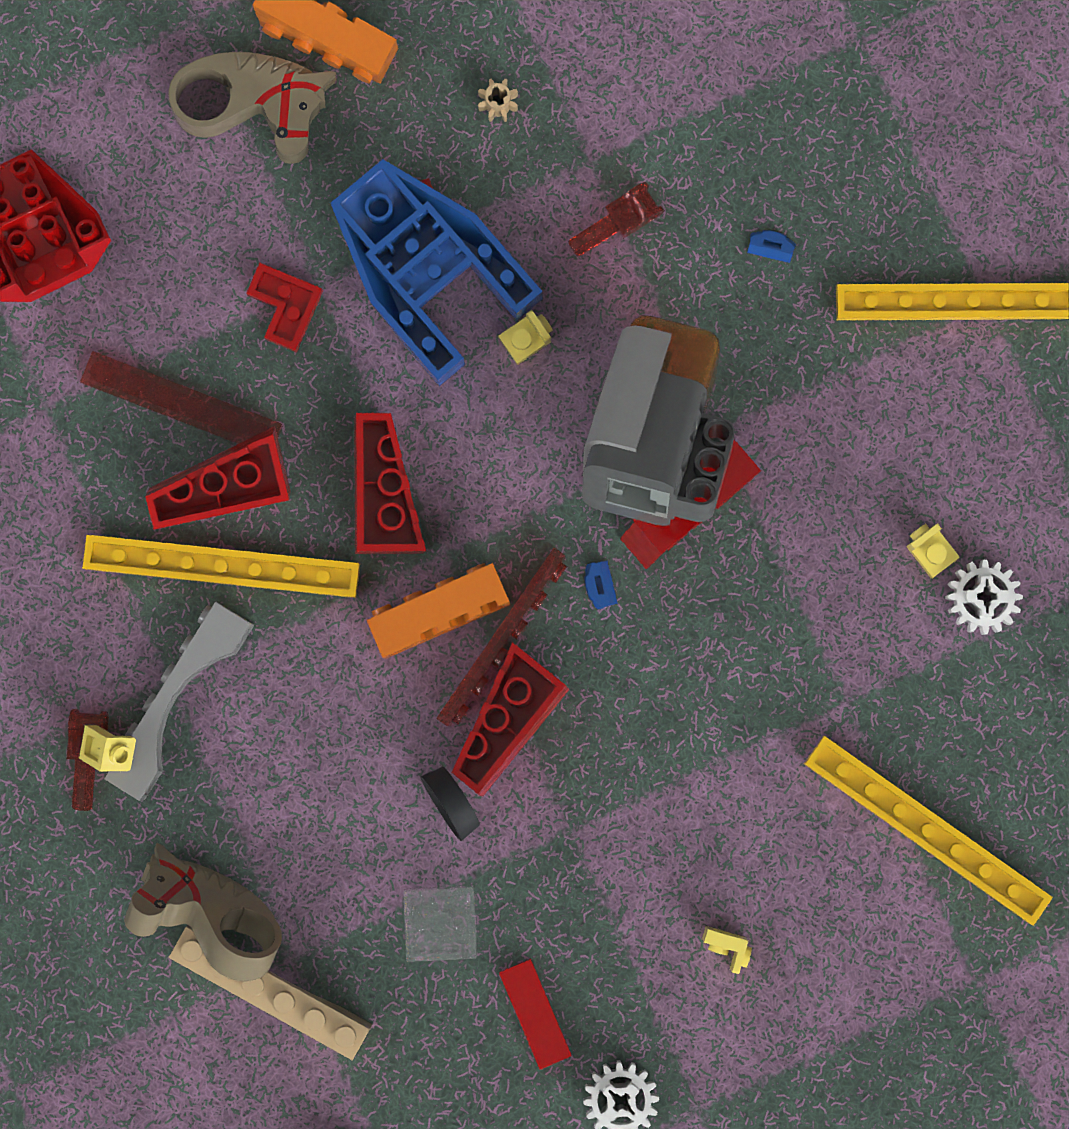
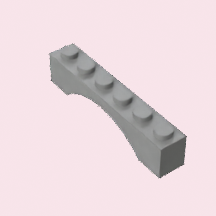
(217, 638)

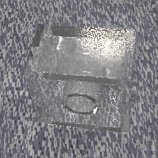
(440, 923)

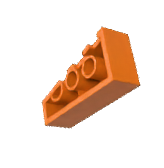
(329, 34)
(438, 610)

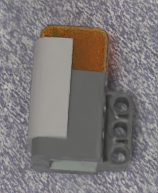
(653, 426)

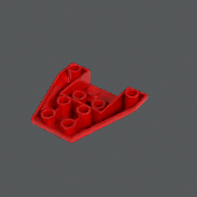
(44, 231)

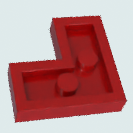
(294, 304)

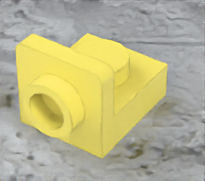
(526, 337)
(932, 549)
(106, 750)
(723, 941)

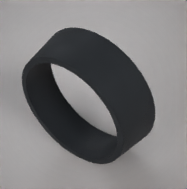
(450, 802)

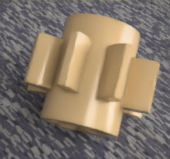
(491, 106)

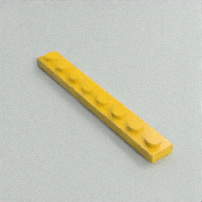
(952, 301)
(221, 566)
(928, 830)

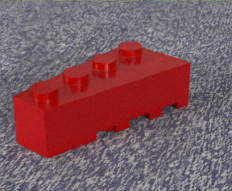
(229, 482)
(383, 500)
(650, 540)
(507, 719)

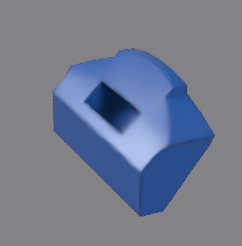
(782, 251)
(606, 594)

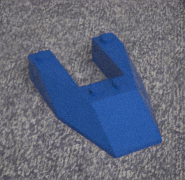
(413, 246)

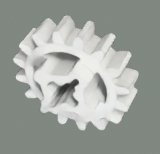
(984, 580)
(631, 1087)

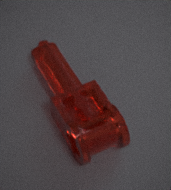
(623, 216)
(84, 773)

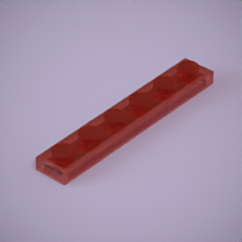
(173, 400)
(495, 650)

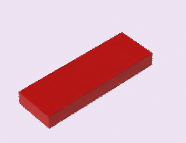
(535, 1014)

